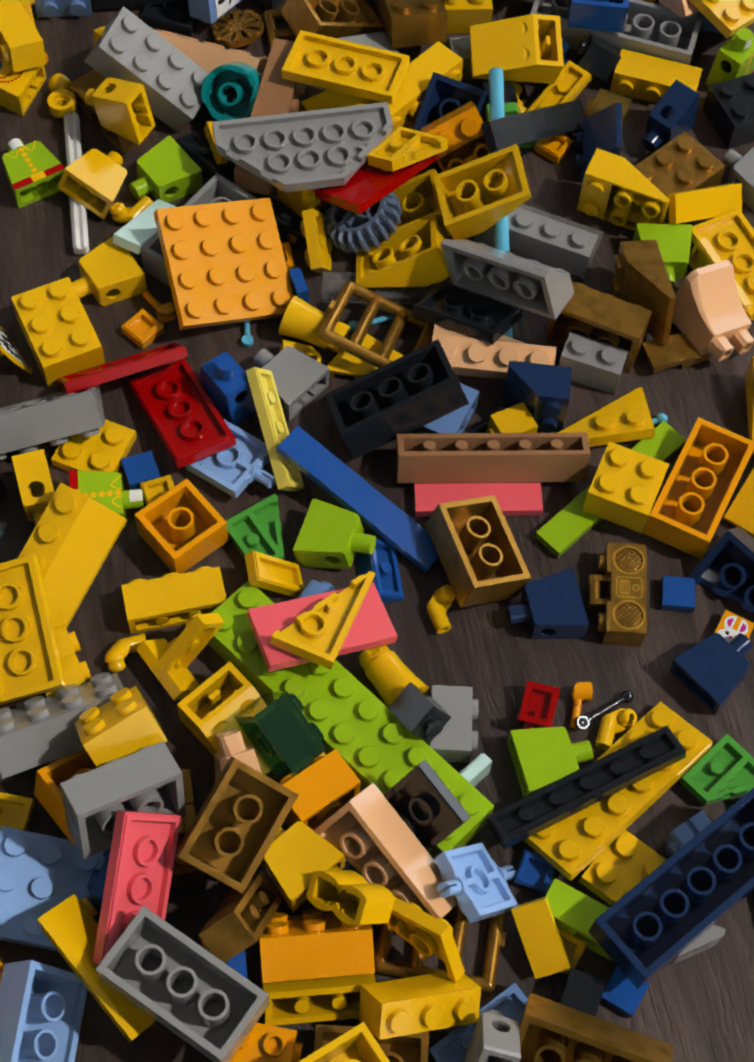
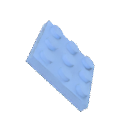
(36, 877)

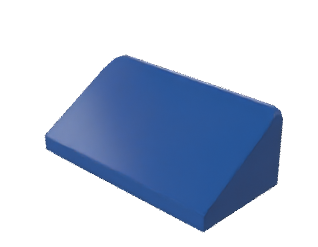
(385, 566)

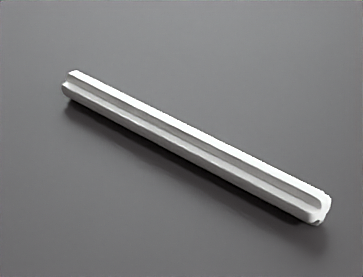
(77, 211)

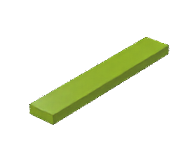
(573, 523)

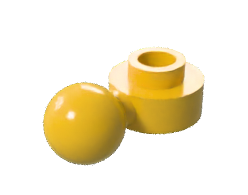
(61, 98)

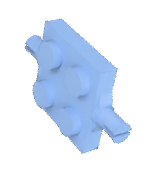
(236, 466)
(475, 882)

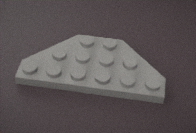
(306, 146)

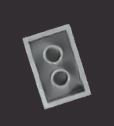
(136, 782)

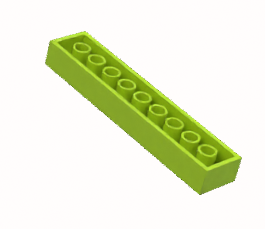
(347, 714)

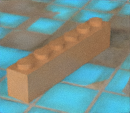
(273, 97)
(492, 457)

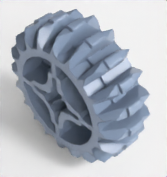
(363, 231)

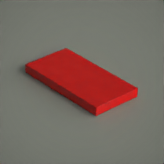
(370, 186)
(122, 367)
(182, 413)

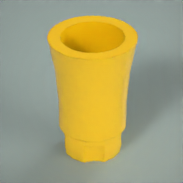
(305, 322)
(388, 673)

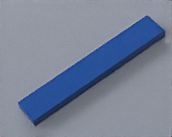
(359, 497)

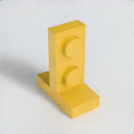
(171, 659)

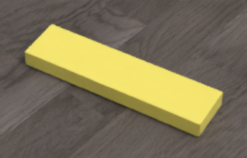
(273, 427)

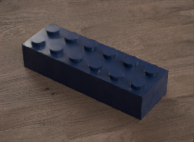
(681, 896)

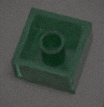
(281, 732)

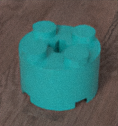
(217, 91)

